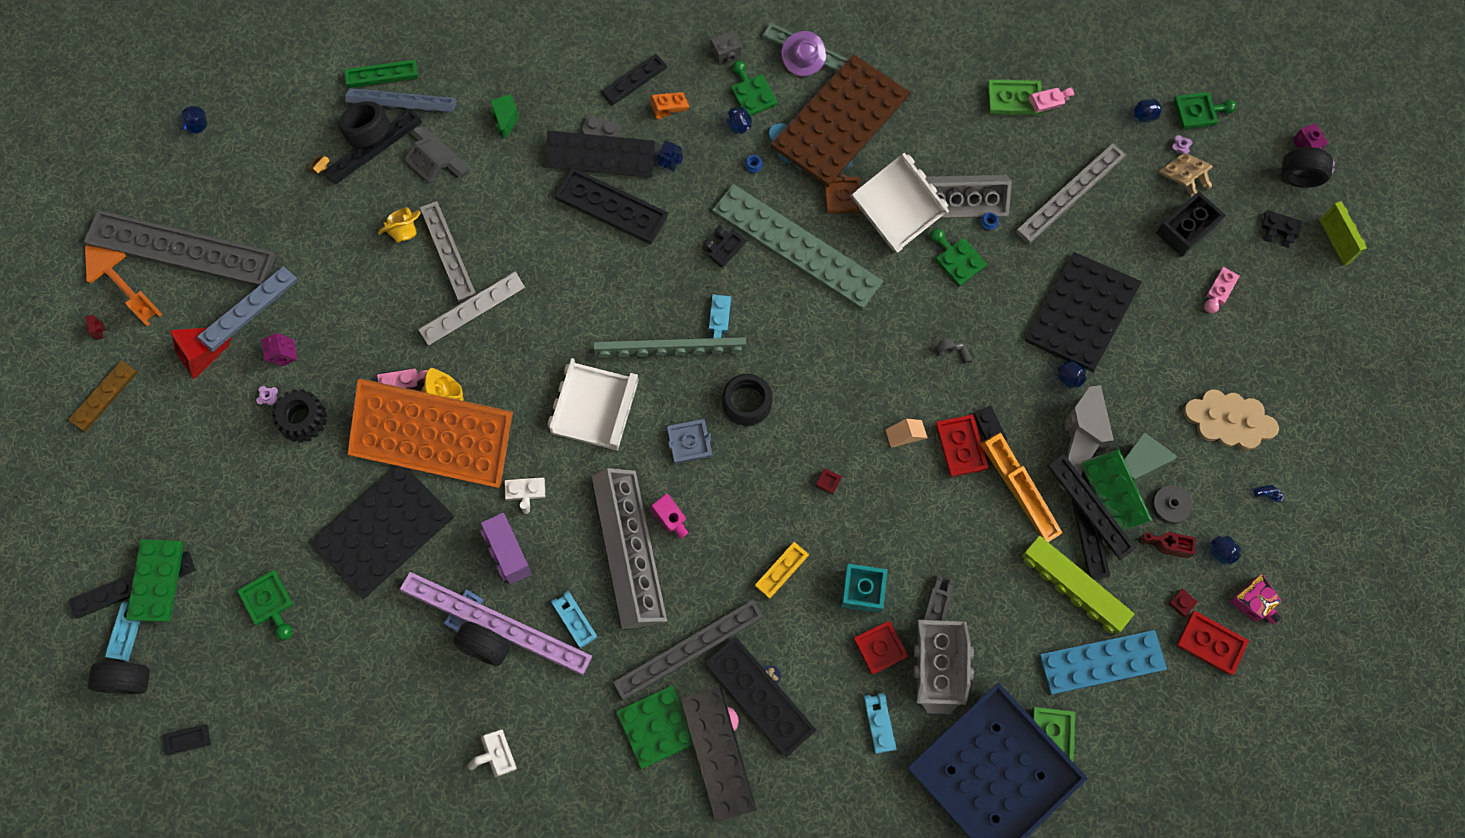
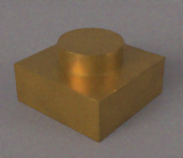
(318, 165)

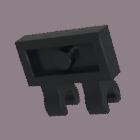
(1281, 224)
(727, 248)

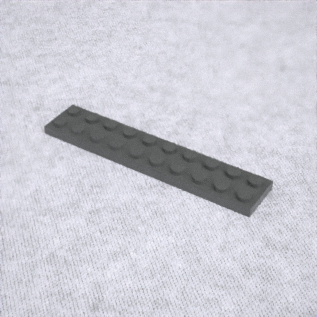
(180, 248)

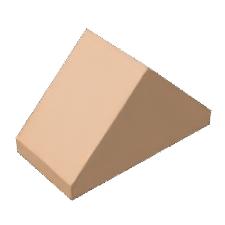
(906, 432)

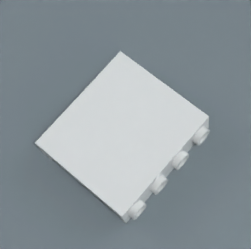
(900, 202)
(593, 405)

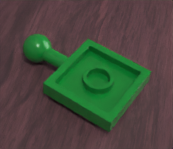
(752, 93)
(1198, 110)
(958, 261)
(266, 600)

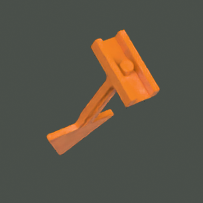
(100, 262)

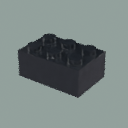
(1190, 223)

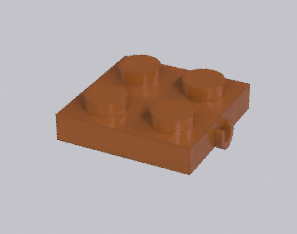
(838, 195)

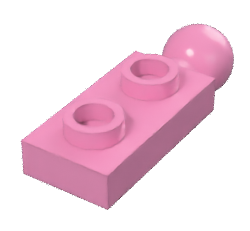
(1220, 290)

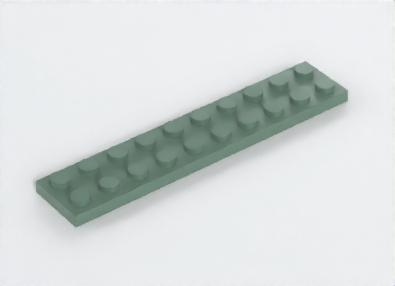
(798, 247)

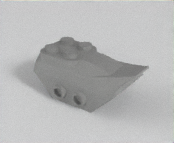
(943, 665)

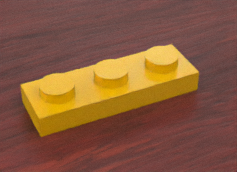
(781, 570)

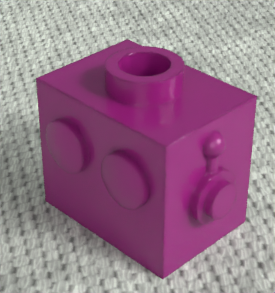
(1310, 137)
(279, 349)

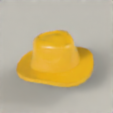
(401, 225)
(442, 385)

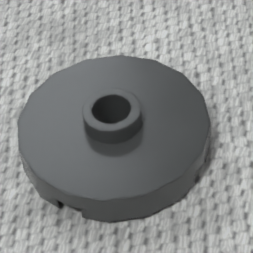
(1165, 510)

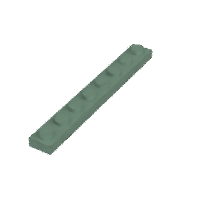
(662, 347)

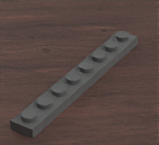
(688, 650)

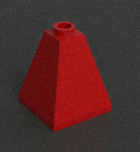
(192, 352)

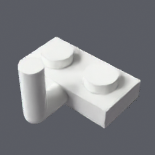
(525, 490)
(496, 753)

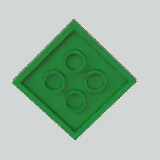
(656, 727)

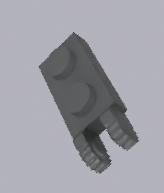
(939, 601)

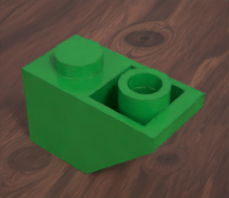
(506, 114)

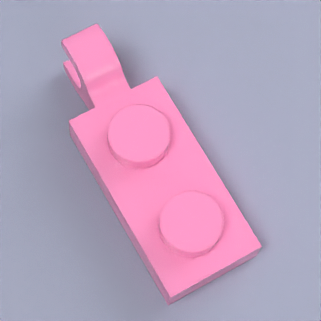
(1049, 99)
(406, 379)

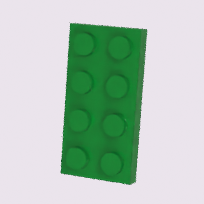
(1116, 489)
(155, 581)

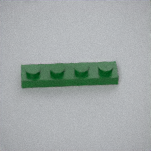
(381, 73)

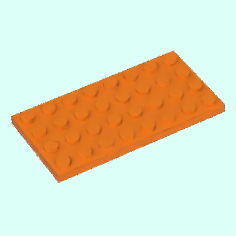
(429, 433)

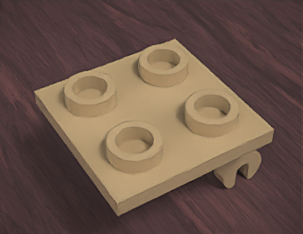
(1185, 170)

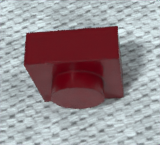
(95, 327)
(828, 481)
(1183, 602)

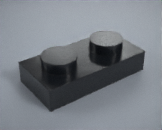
(988, 422)

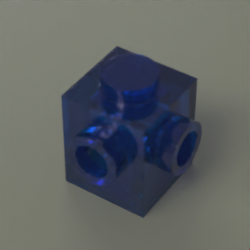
(670, 155)

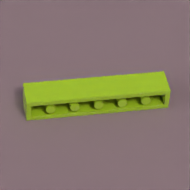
(1077, 585)

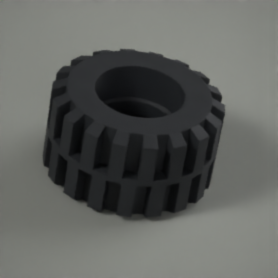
(306, 428)

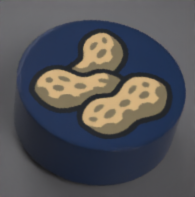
(774, 673)

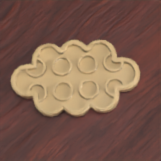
(1231, 419)

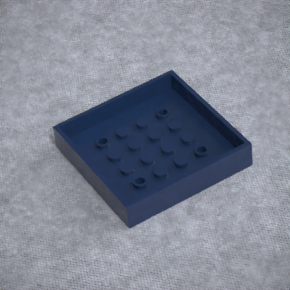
(997, 770)

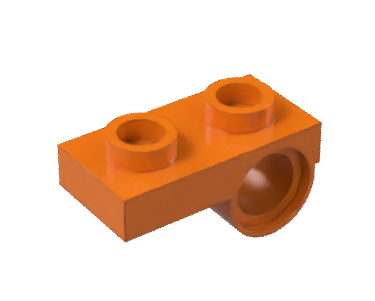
(666, 103)

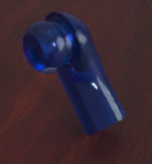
(1269, 491)

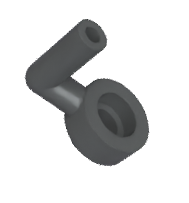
(948, 346)

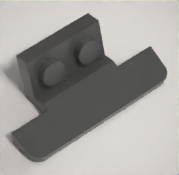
(431, 155)

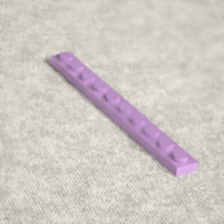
(508, 628)

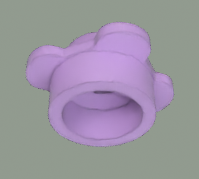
(1180, 148)
(271, 399)

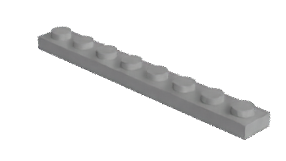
(1070, 194)

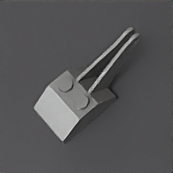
(1088, 427)

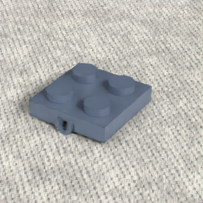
(689, 441)

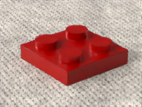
(880, 647)

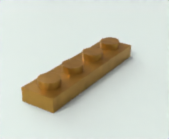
(103, 396)

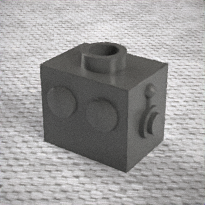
(726, 47)

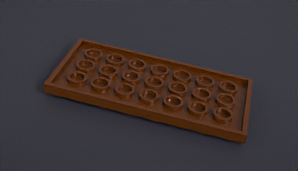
(840, 120)

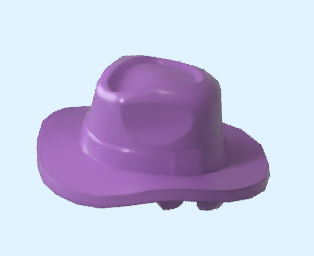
(803, 53)

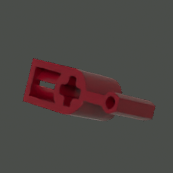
(1180, 544)

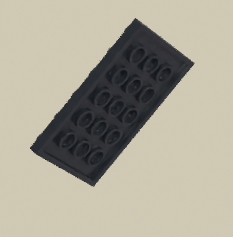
(1083, 311)
(382, 530)

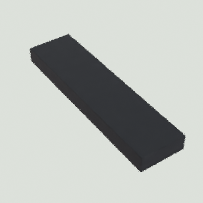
(634, 79)

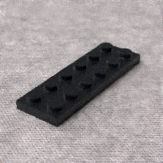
(599, 153)
(611, 205)
(760, 697)
(718, 754)

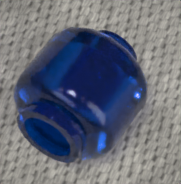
(1147, 110)
(194, 119)
(739, 120)
(1072, 374)
(1225, 550)

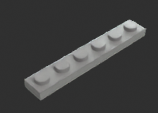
(448, 251)
(471, 308)

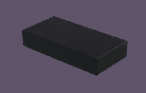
(187, 739)

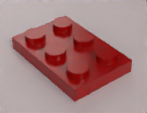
(961, 446)
(1212, 643)

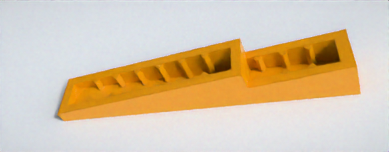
(1021, 486)

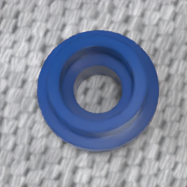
(753, 159)
(989, 216)

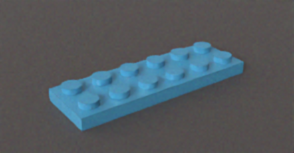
(1102, 662)

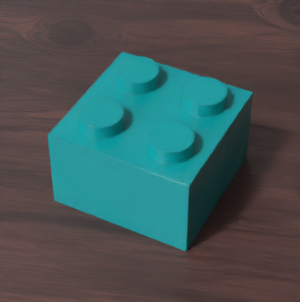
(864, 588)

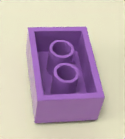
(505, 549)

